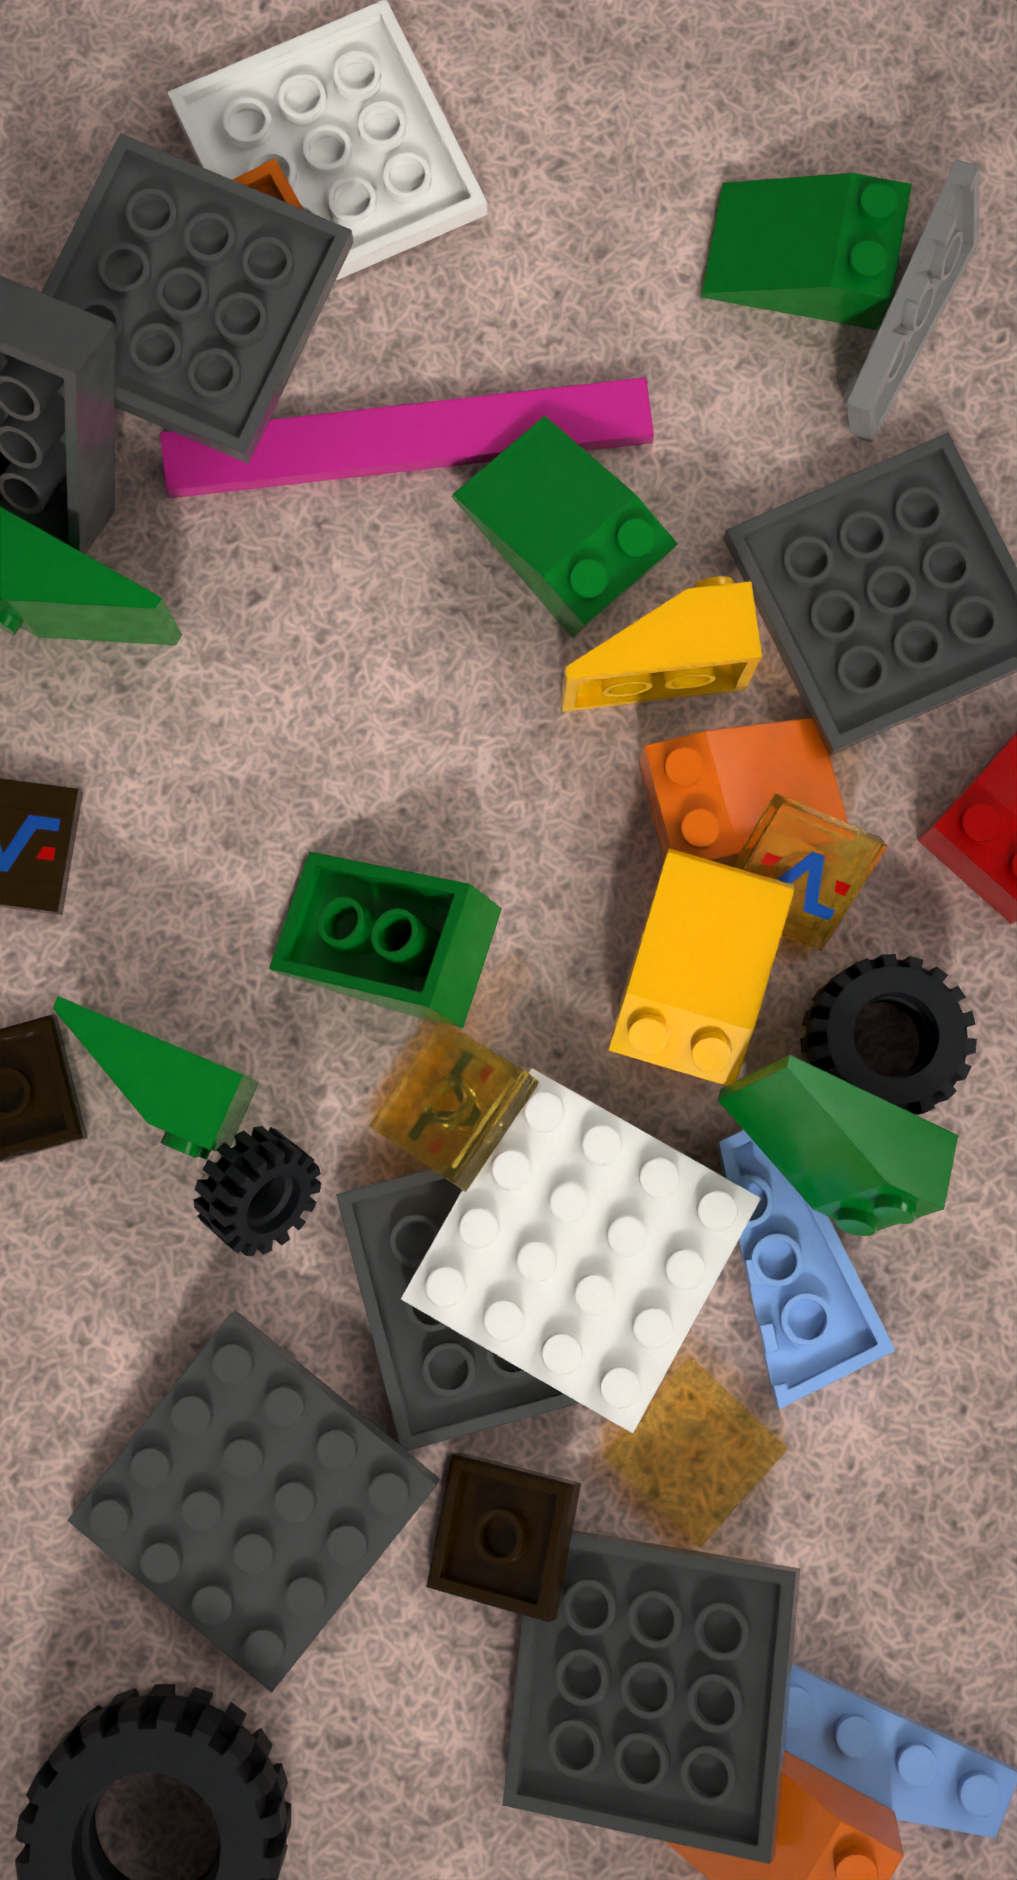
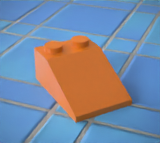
(718, 782)
(821, 1834)

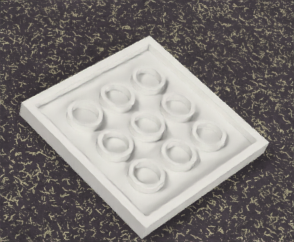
(348, 130)
(582, 1252)

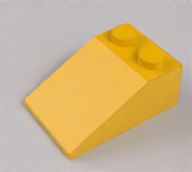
(684, 648)
(701, 967)

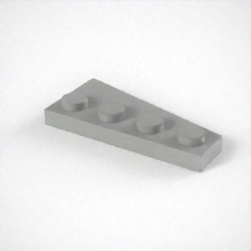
(918, 302)

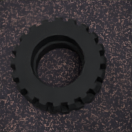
(164, 1737)

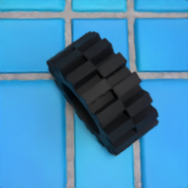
(257, 1190)

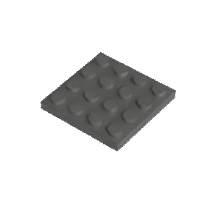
(203, 291)
(884, 592)
(431, 1374)
(253, 1500)
(658, 1696)

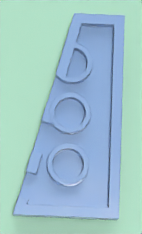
(800, 1282)
(896, 1759)

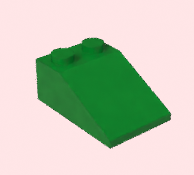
(809, 246)
(564, 524)
(70, 595)
(387, 937)
(168, 1086)
(843, 1145)

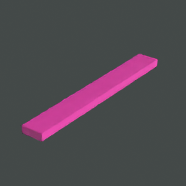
(410, 437)

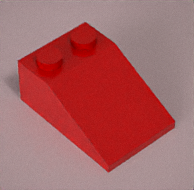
(980, 833)

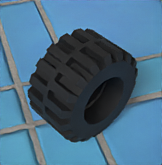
(929, 1005)

